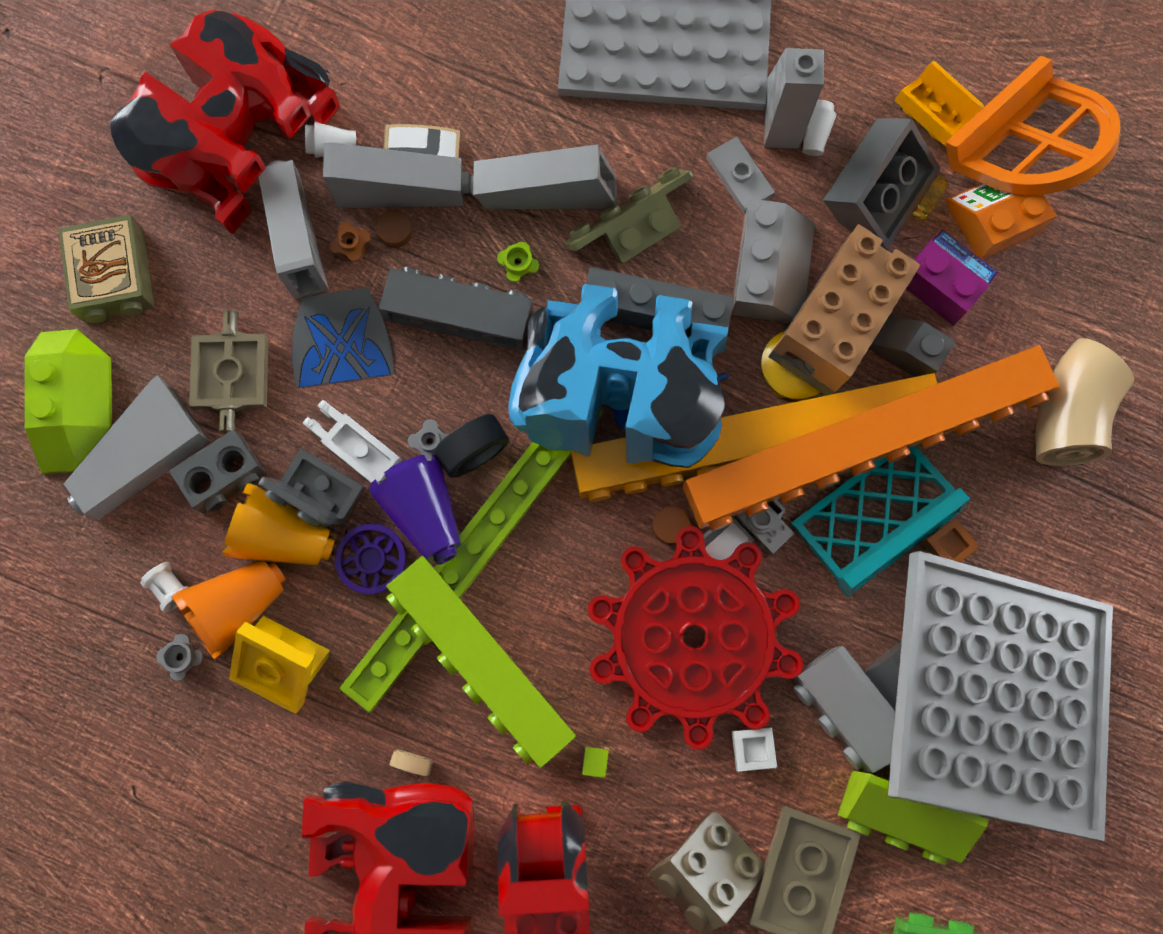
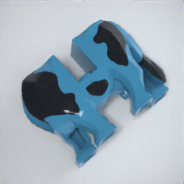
(663, 382)

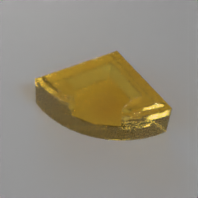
(931, 198)

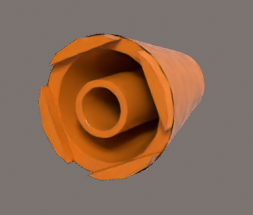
(225, 602)

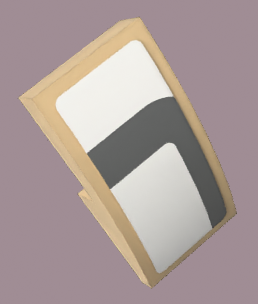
(422, 139)

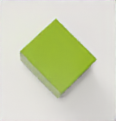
(595, 762)

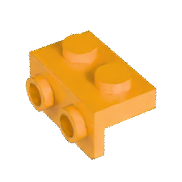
(938, 103)

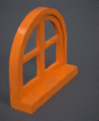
(1006, 116)

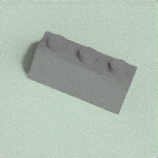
(772, 262)
(849, 708)

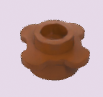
(355, 250)

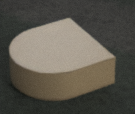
(411, 762)

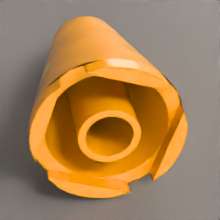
(274, 533)

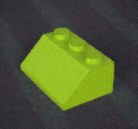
(935, 829)

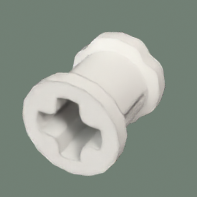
(163, 585)

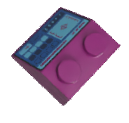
(950, 277)

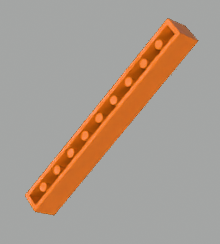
(869, 437)

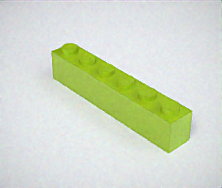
(480, 661)

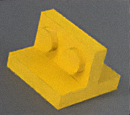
(276, 662)

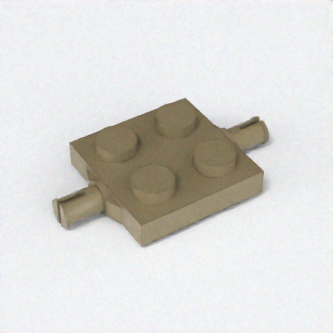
(229, 371)

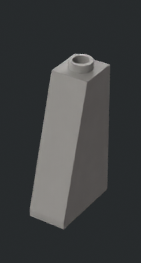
(792, 96)
(392, 178)
(546, 180)
(291, 230)
(135, 451)

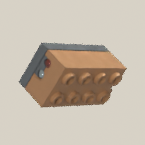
(844, 312)

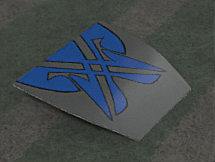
(340, 339)

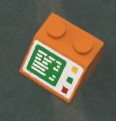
(998, 219)

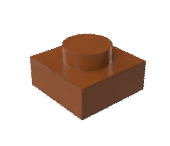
(951, 542)

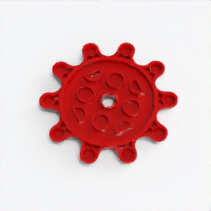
(703, 680)

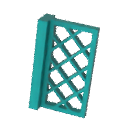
(892, 545)

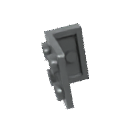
(316, 489)

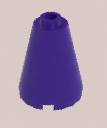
(420, 507)

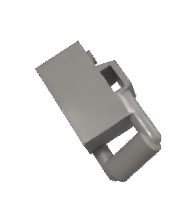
(767, 528)

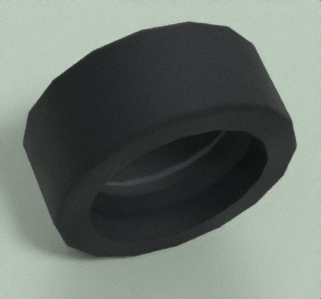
(471, 445)

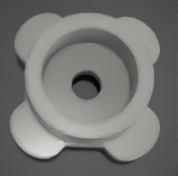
(419, 440)
(168, 657)

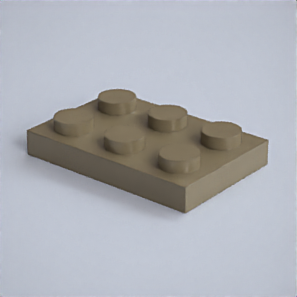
(803, 875)

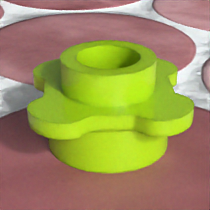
(517, 251)

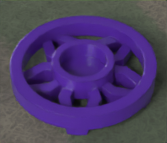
(369, 558)

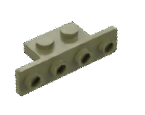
(637, 222)

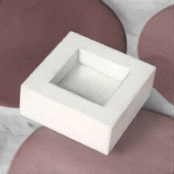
(754, 749)

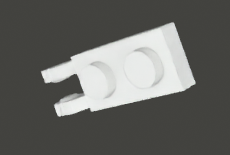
(354, 444)

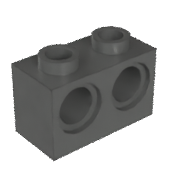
(215, 463)

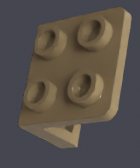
(709, 874)

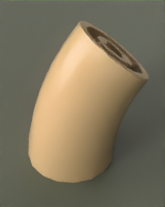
(1081, 411)

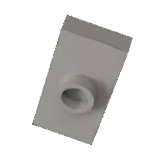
(739, 173)

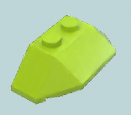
(66, 399)

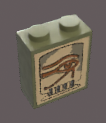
(106, 269)

